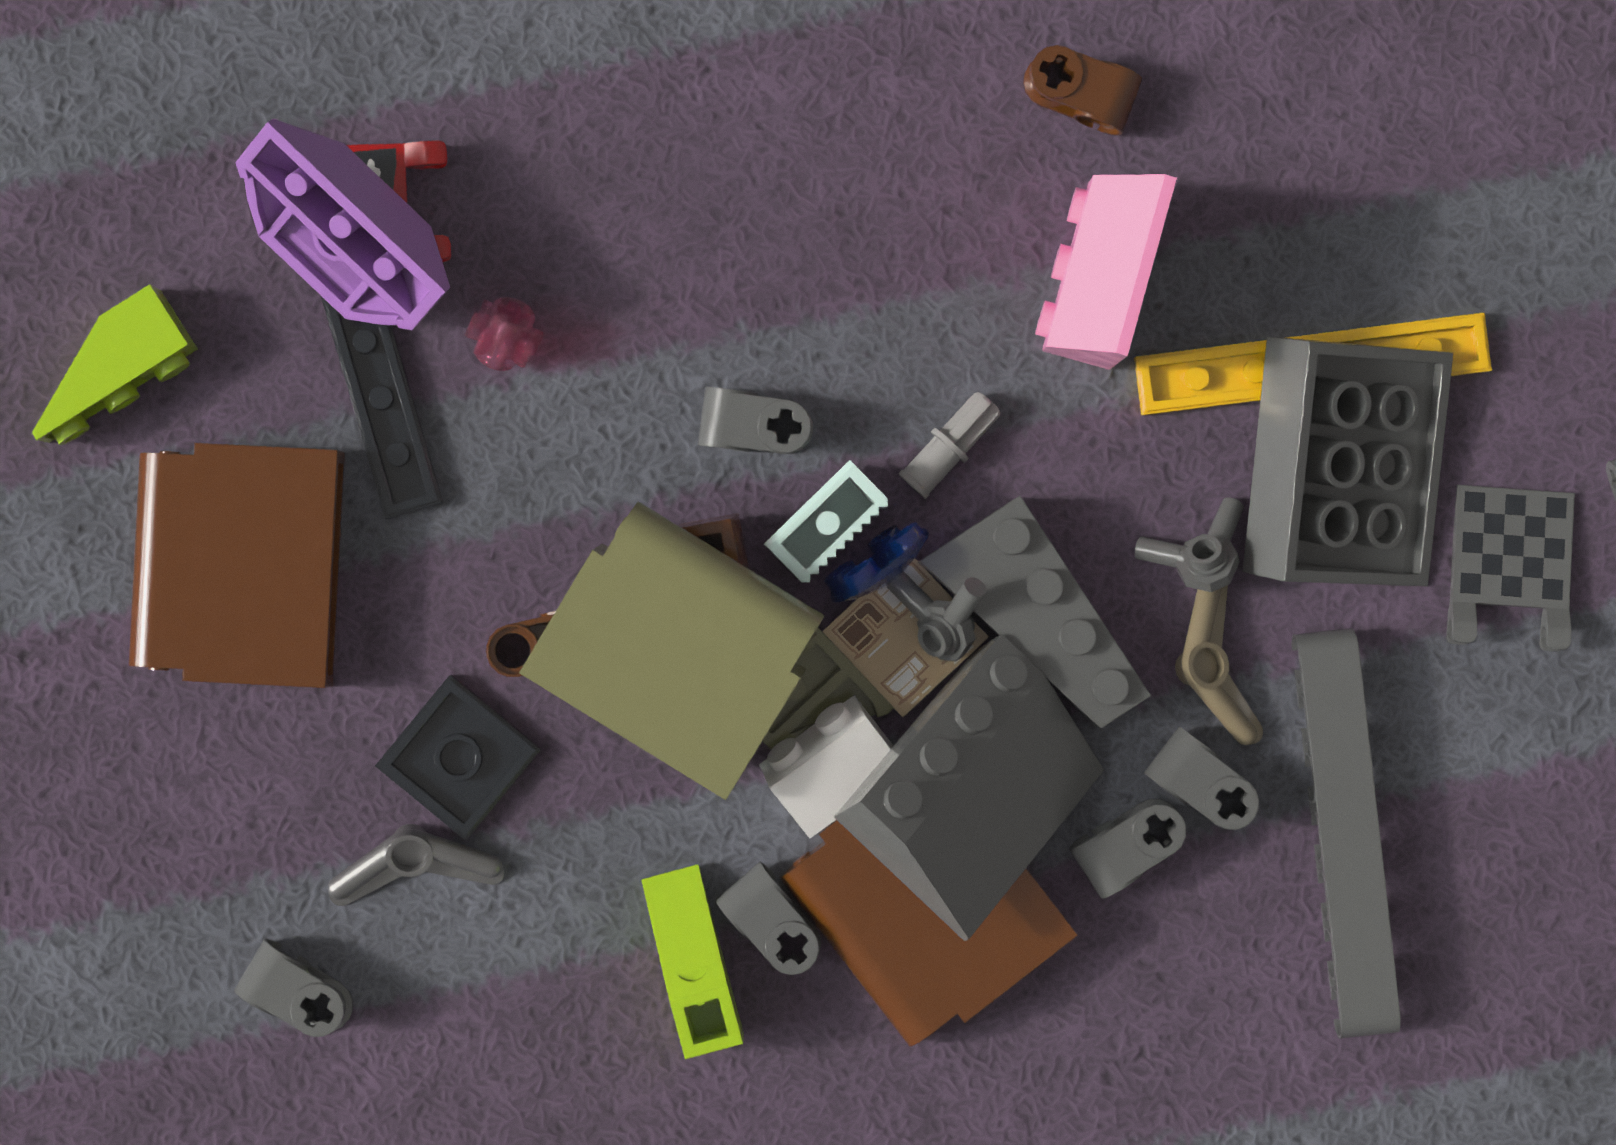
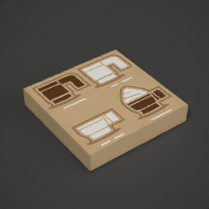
(884, 644)

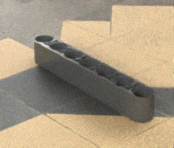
(1349, 833)

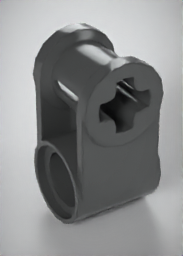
(743, 422)
(1197, 775)
(1120, 853)
(764, 912)
(287, 985)

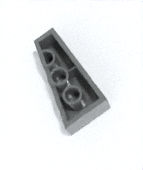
(1040, 610)

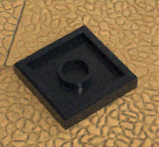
(458, 757)

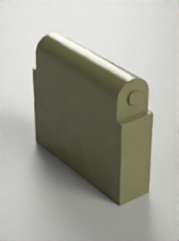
(675, 648)

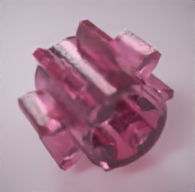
(504, 334)

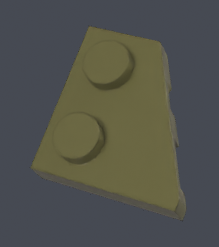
(827, 681)

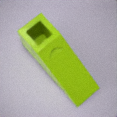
(120, 353)
(692, 962)

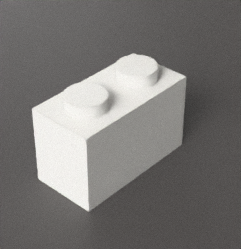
(825, 764)

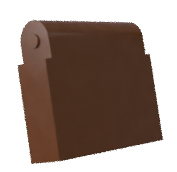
(238, 564)
(908, 954)

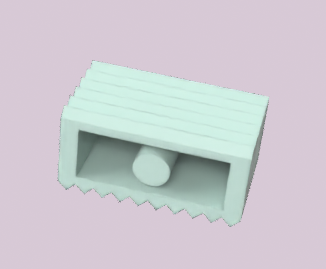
(827, 522)

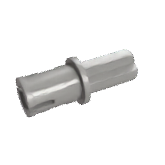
(950, 444)

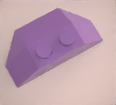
(341, 227)

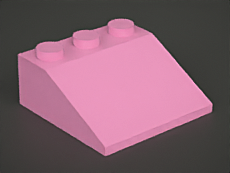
(1105, 267)

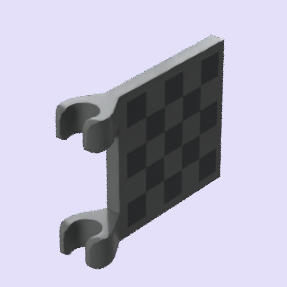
(1511, 553)

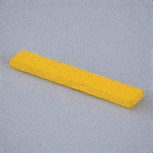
(1236, 370)

